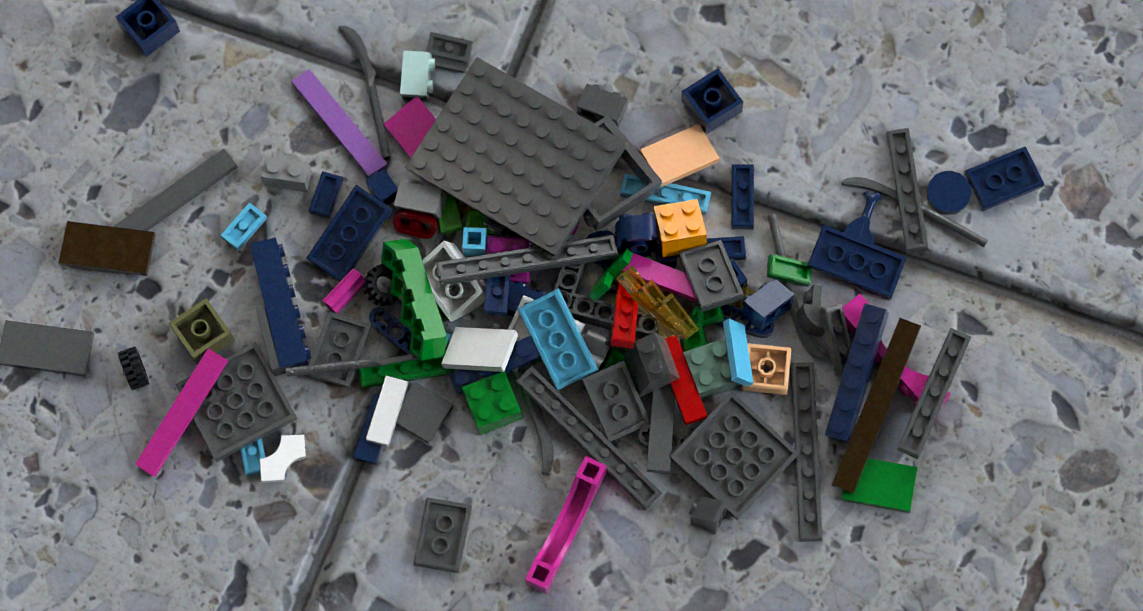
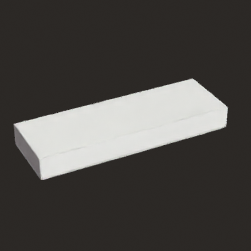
(387, 411)

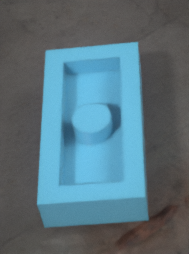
(243, 226)

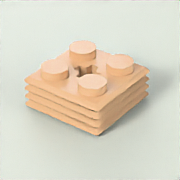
(779, 364)

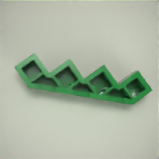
(419, 306)

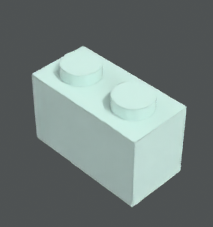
(416, 74)

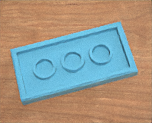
(558, 339)

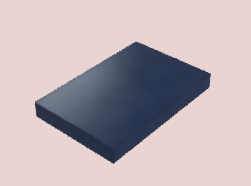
(1004, 178)

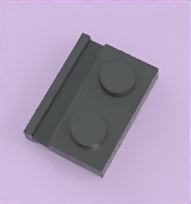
(450, 51)

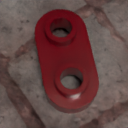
(415, 226)

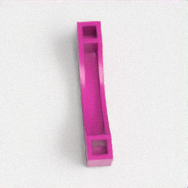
(911, 382)
(566, 526)

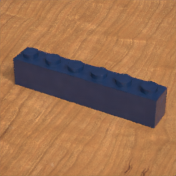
(279, 303)
(857, 373)

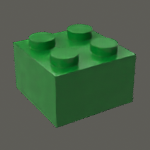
(492, 403)

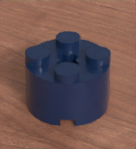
(637, 234)

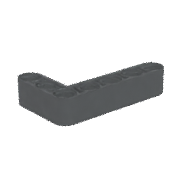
(595, 307)

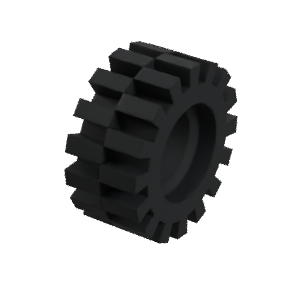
(372, 289)
(133, 368)

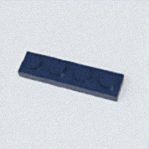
(522, 353)

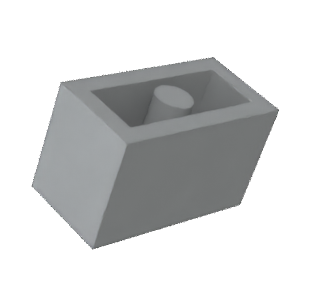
(286, 174)
(420, 198)

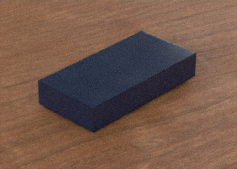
(326, 195)

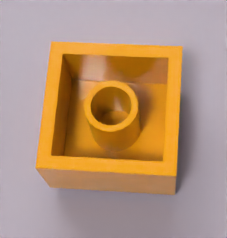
(680, 227)

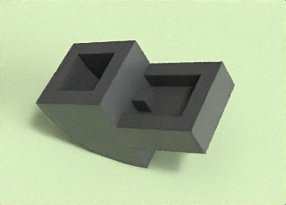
(809, 313)

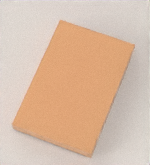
(680, 155)

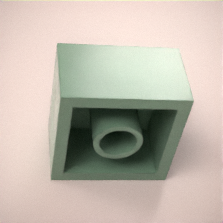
(711, 369)

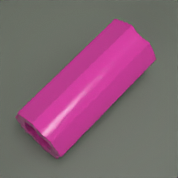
(344, 291)

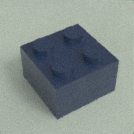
(148, 25)
(712, 101)

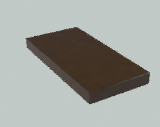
(107, 248)

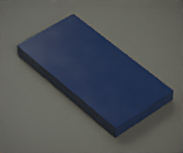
(349, 233)
(856, 262)

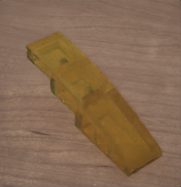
(664, 309)

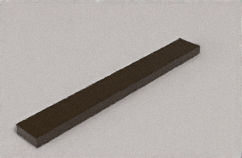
(876, 406)

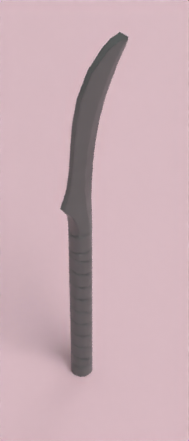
(370, 75)
(878, 187)
(804, 336)
(346, 365)
(536, 412)

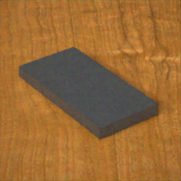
(45, 348)

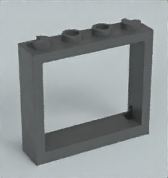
(639, 167)

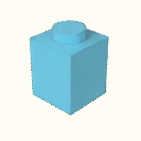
(474, 241)

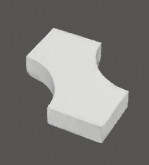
(290, 450)

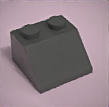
(651, 364)

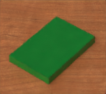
(884, 486)

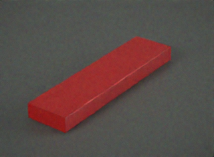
(624, 319)
(685, 388)

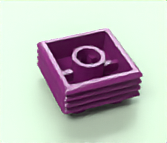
(498, 244)

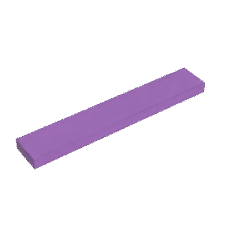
(339, 123)

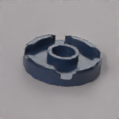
(948, 192)

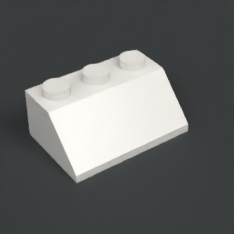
(454, 298)

